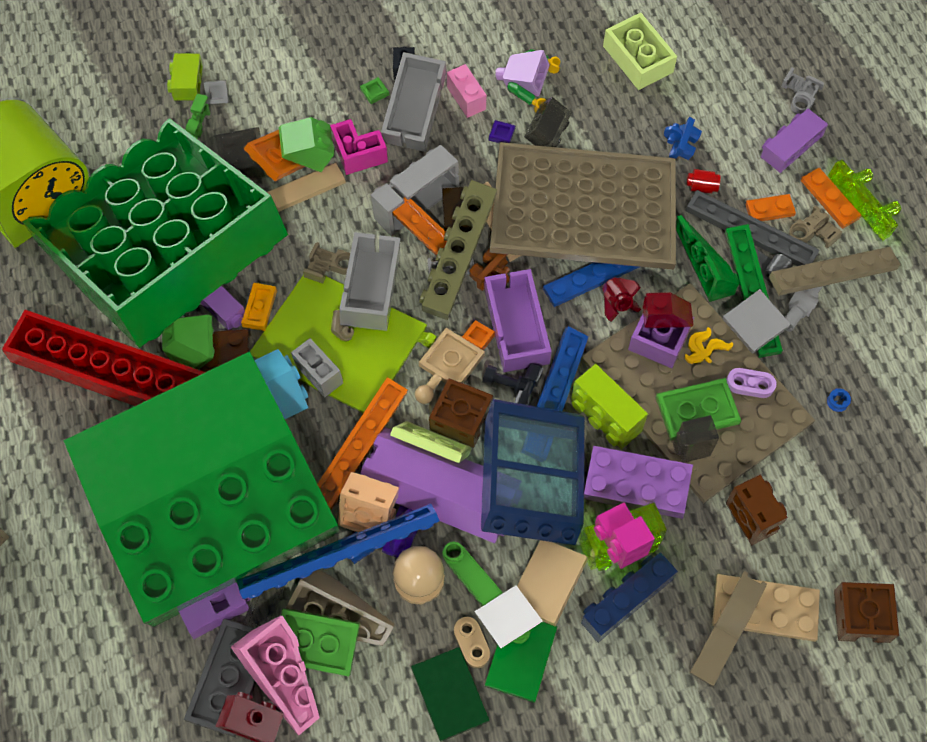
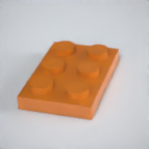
(268, 155)

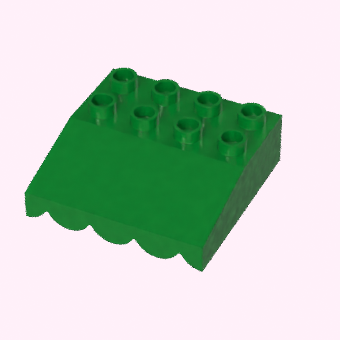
(158, 231)
(199, 489)

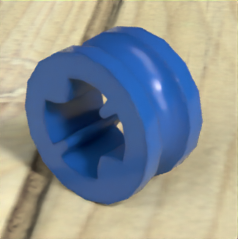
(844, 395)

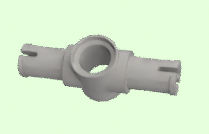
(801, 305)

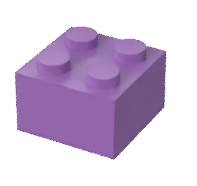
(658, 343)

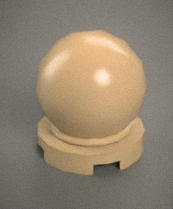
(418, 575)

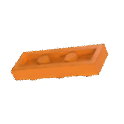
(831, 198)
(421, 225)

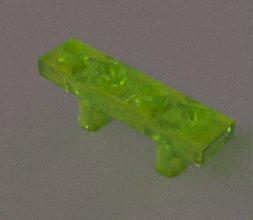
(853, 188)

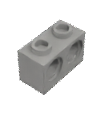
(317, 367)

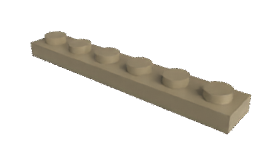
(834, 270)

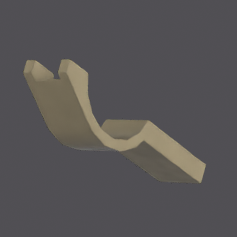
(728, 629)

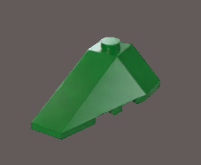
(711, 269)

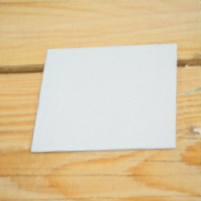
(508, 616)

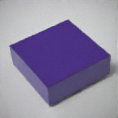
(502, 132)

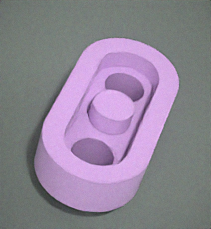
(750, 380)

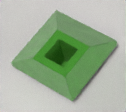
(189, 341)

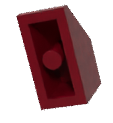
(666, 311)

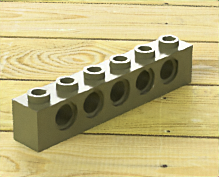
(475, 194)

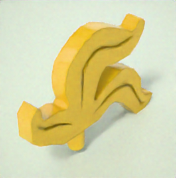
(696, 346)

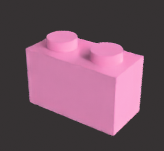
(466, 90)

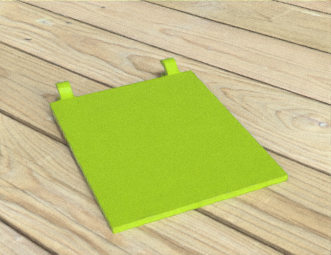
(362, 360)

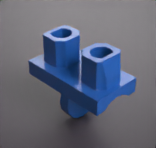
(679, 136)

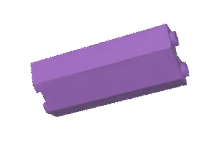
(430, 479)

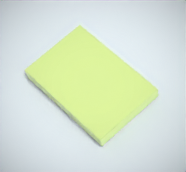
(431, 441)

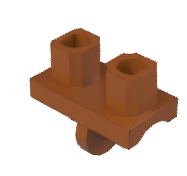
(496, 265)

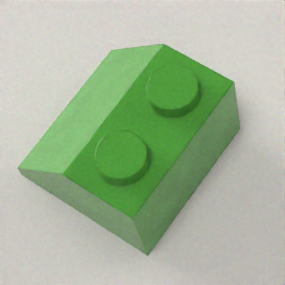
(307, 143)

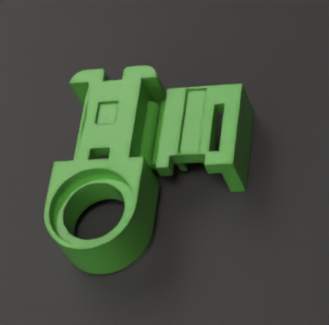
(199, 109)

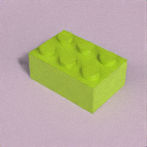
(608, 407)

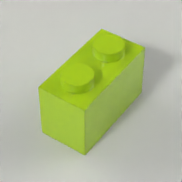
(185, 76)

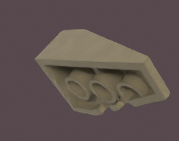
(328, 597)

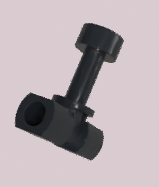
(522, 387)

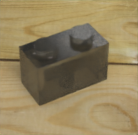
(548, 124)
(696, 439)

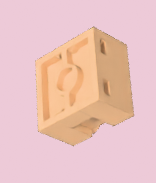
(366, 502)

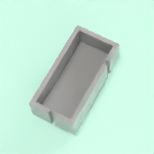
(414, 101)
(419, 182)
(370, 282)

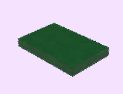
(450, 694)

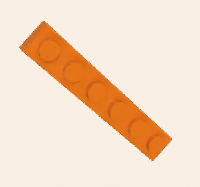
(361, 439)

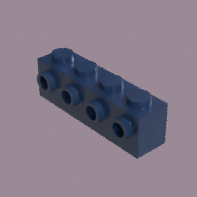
(631, 595)

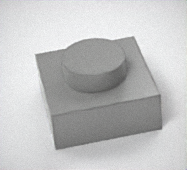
(216, 91)

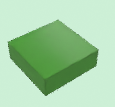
(374, 90)

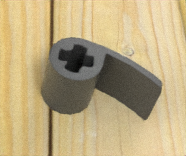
(768, 265)

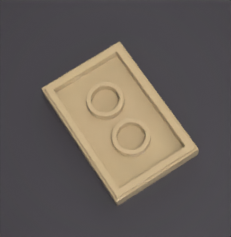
(551, 579)

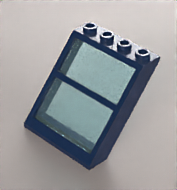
(533, 473)

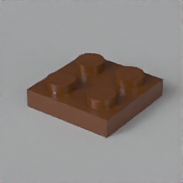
(227, 347)

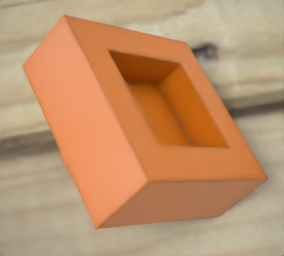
(479, 335)

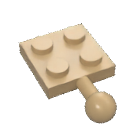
(447, 358)

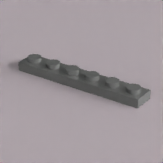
(762, 233)

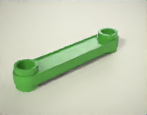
(474, 578)

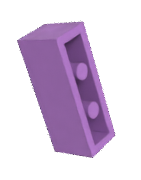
(793, 140)

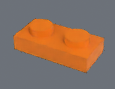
(771, 207)

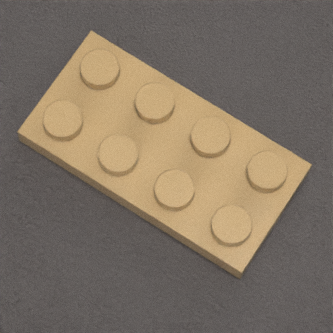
(780, 611)

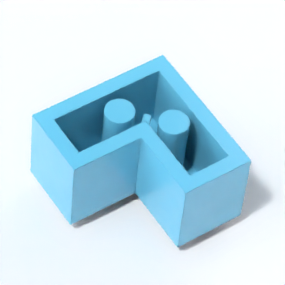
(282, 382)

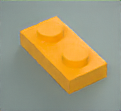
(259, 306)

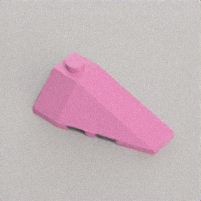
(275, 664)

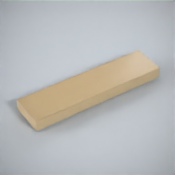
(307, 187)

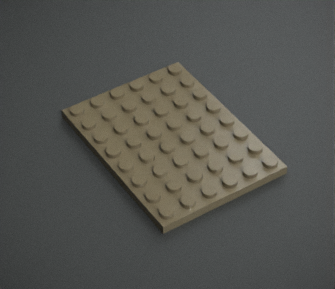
(585, 206)
(764, 421)

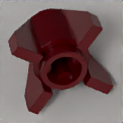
(619, 296)

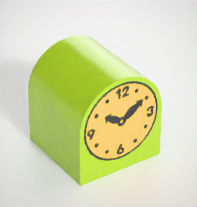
(33, 169)

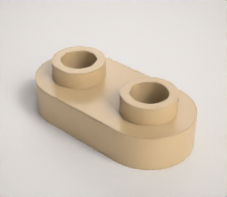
(471, 641)

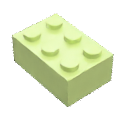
(639, 51)

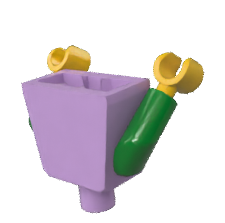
(526, 75)

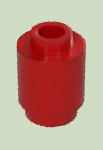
(703, 181)

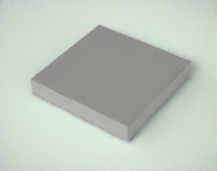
(756, 321)

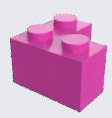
(358, 151)
(625, 536)

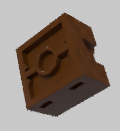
(460, 412)
(756, 509)
(866, 612)

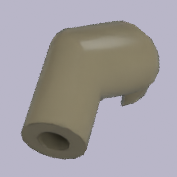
(341, 331)

